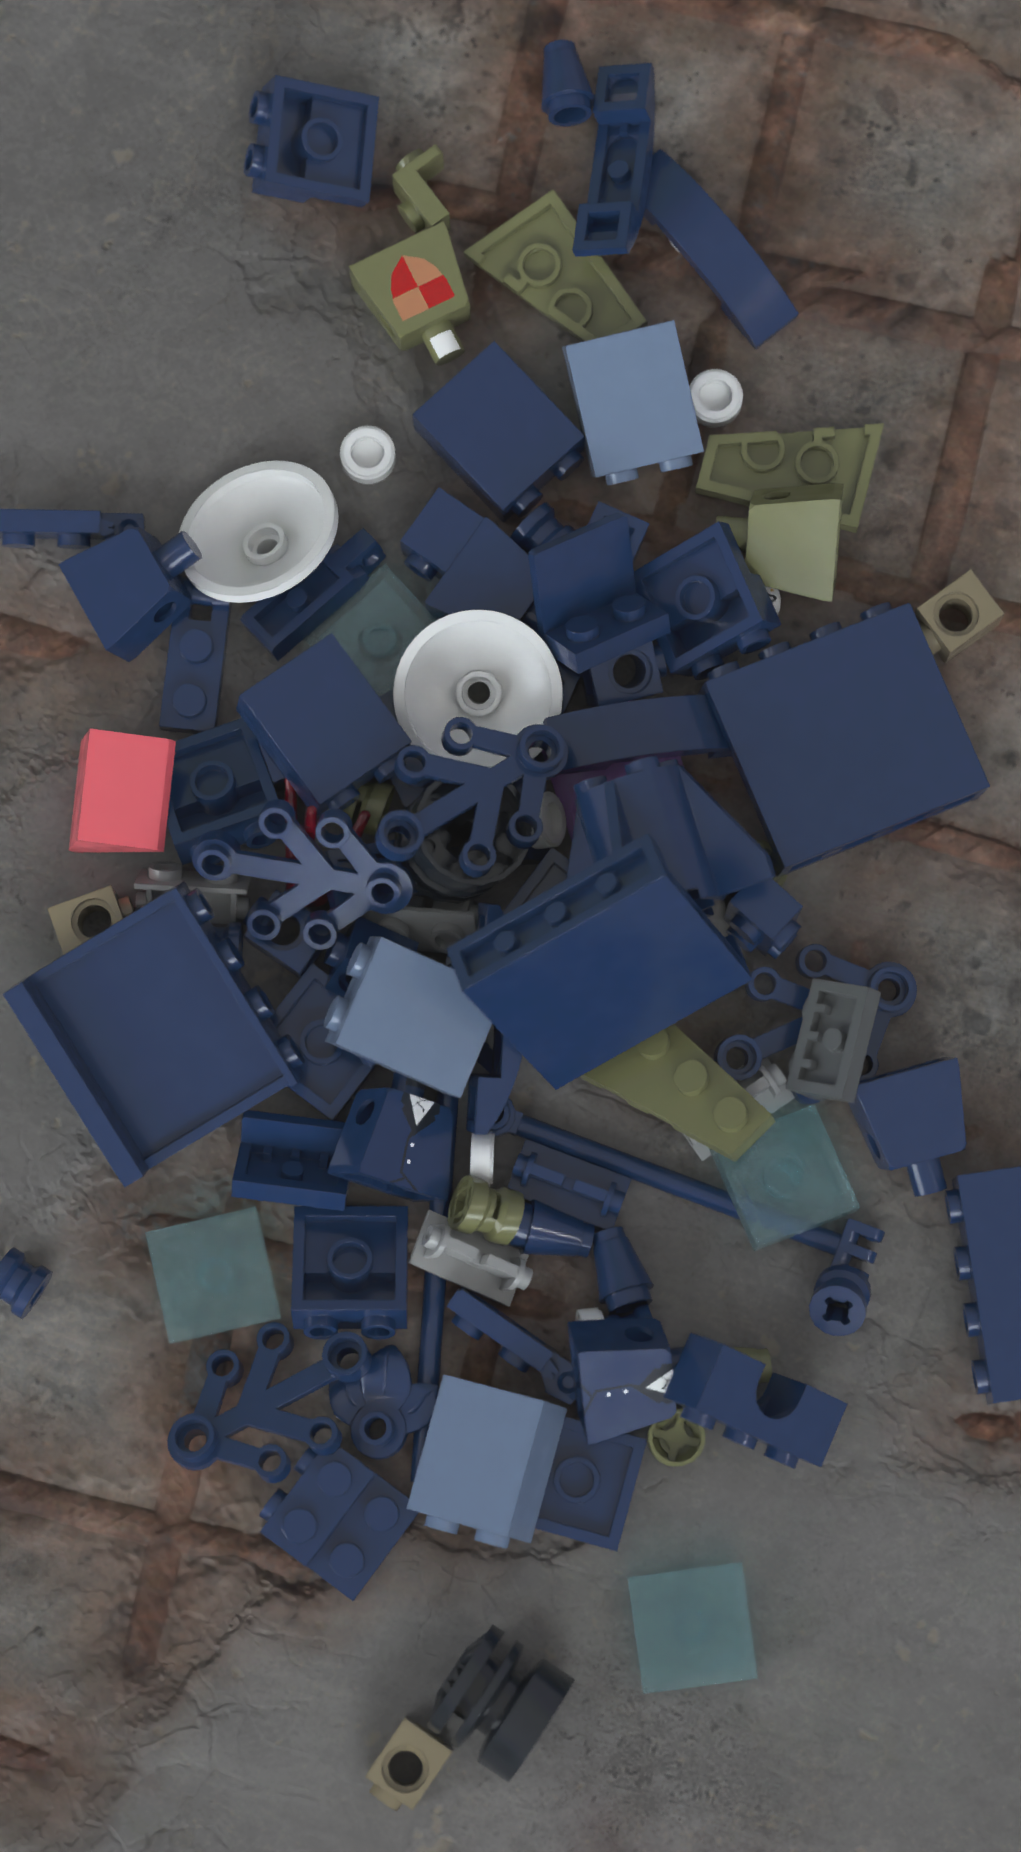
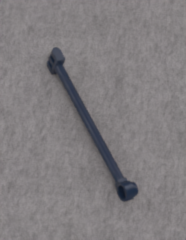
(842, 1245)

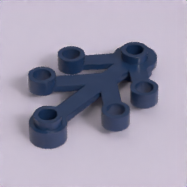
(478, 787)
(311, 873)
(795, 996)
(262, 1405)

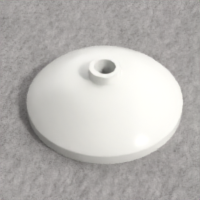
(260, 530)
(469, 649)

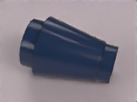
(565, 86)
(552, 1232)
(619, 1272)

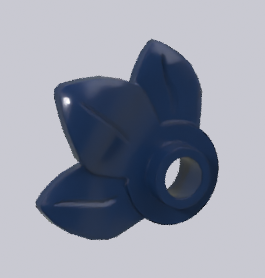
(383, 1395)

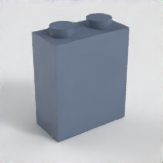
(633, 402)
(408, 1017)
(486, 1461)

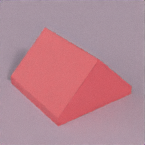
(122, 793)

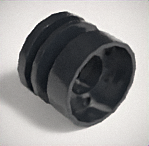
(437, 866)
(499, 1702)

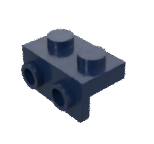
(289, 1161)

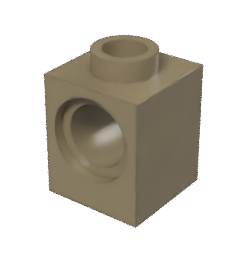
(970, 598)
(71, 914)
(422, 1742)

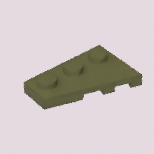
(537, 263)
(768, 459)

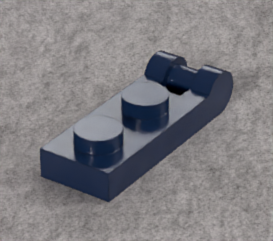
(195, 667)

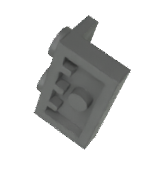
(832, 1040)

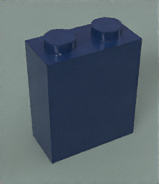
(500, 433)
(324, 726)

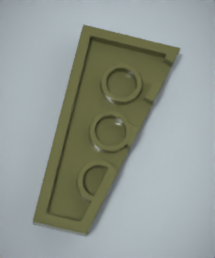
(686, 1089)

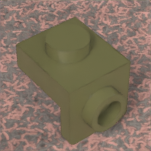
(419, 204)

